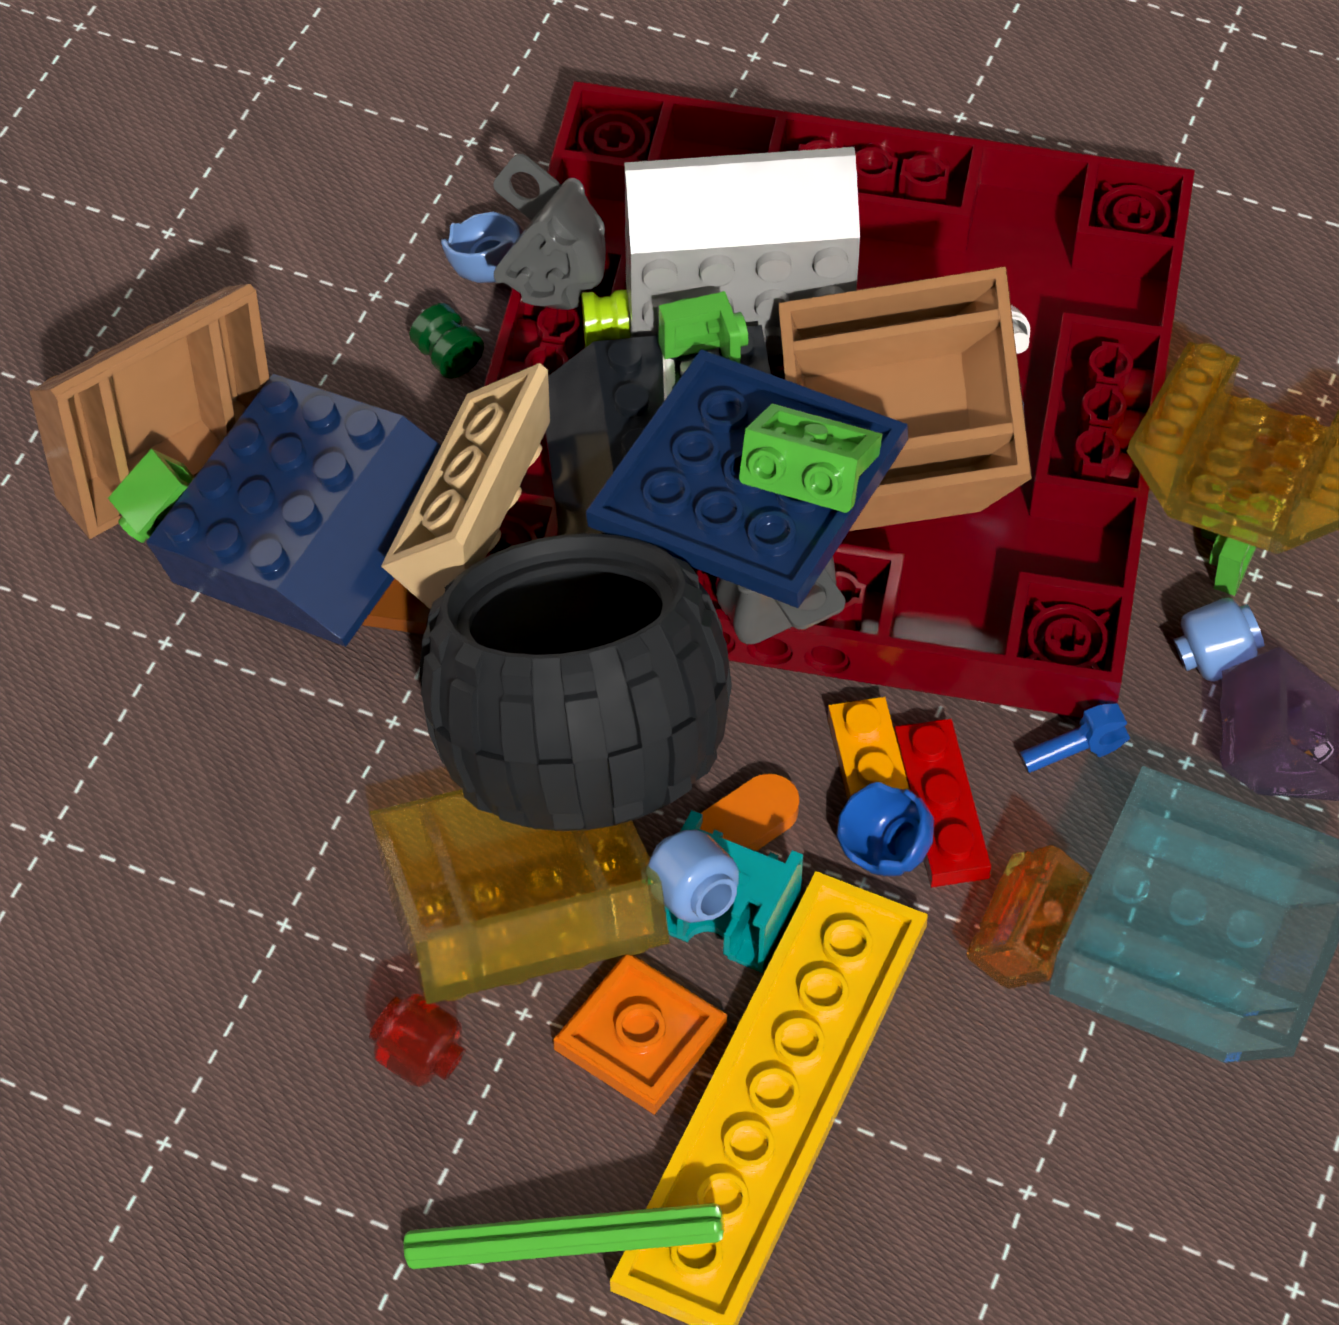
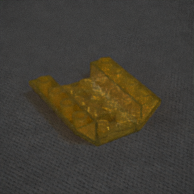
(1236, 460)

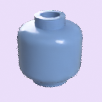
(1218, 638)
(695, 875)

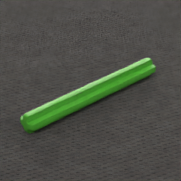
(564, 1236)

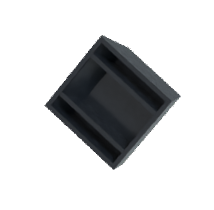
(602, 407)

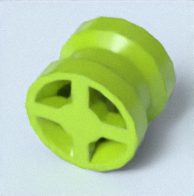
(605, 316)

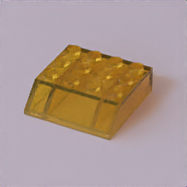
(508, 900)

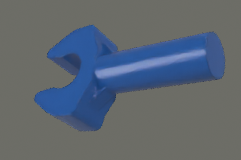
(1100, 730)

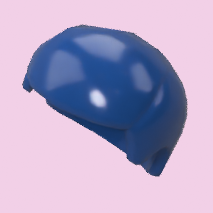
(885, 829)

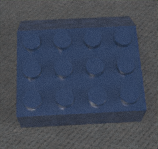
(298, 509)

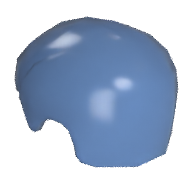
(480, 245)

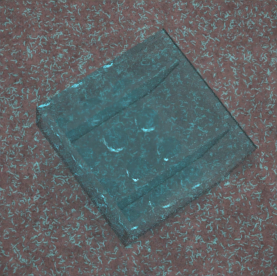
(1205, 923)

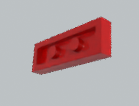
(939, 778)

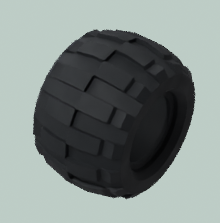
(575, 681)

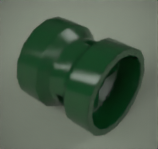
(443, 337)

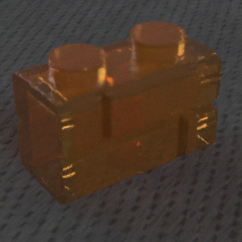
(1029, 917)

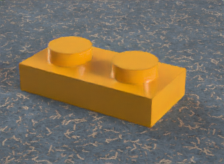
(866, 745)

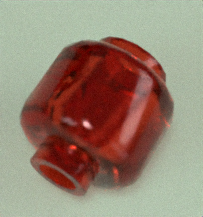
(417, 1040)

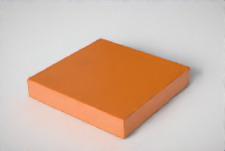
(640, 1032)

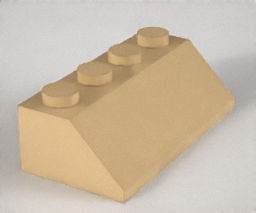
(471, 483)

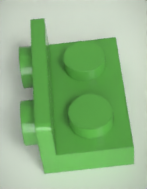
(807, 457)

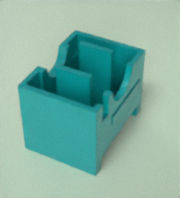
(763, 903)

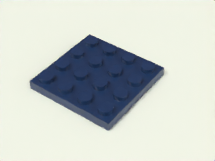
(686, 492)

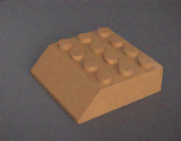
(932, 359)
(160, 390)

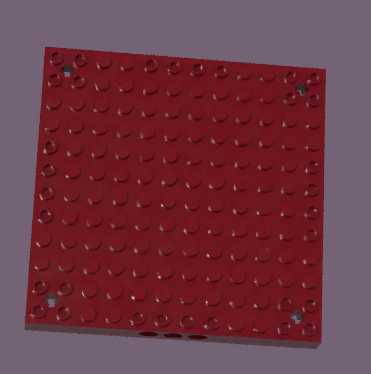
(1041, 584)

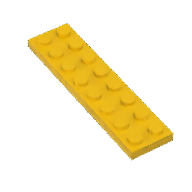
(775, 1098)

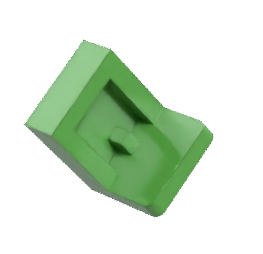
(701, 324)

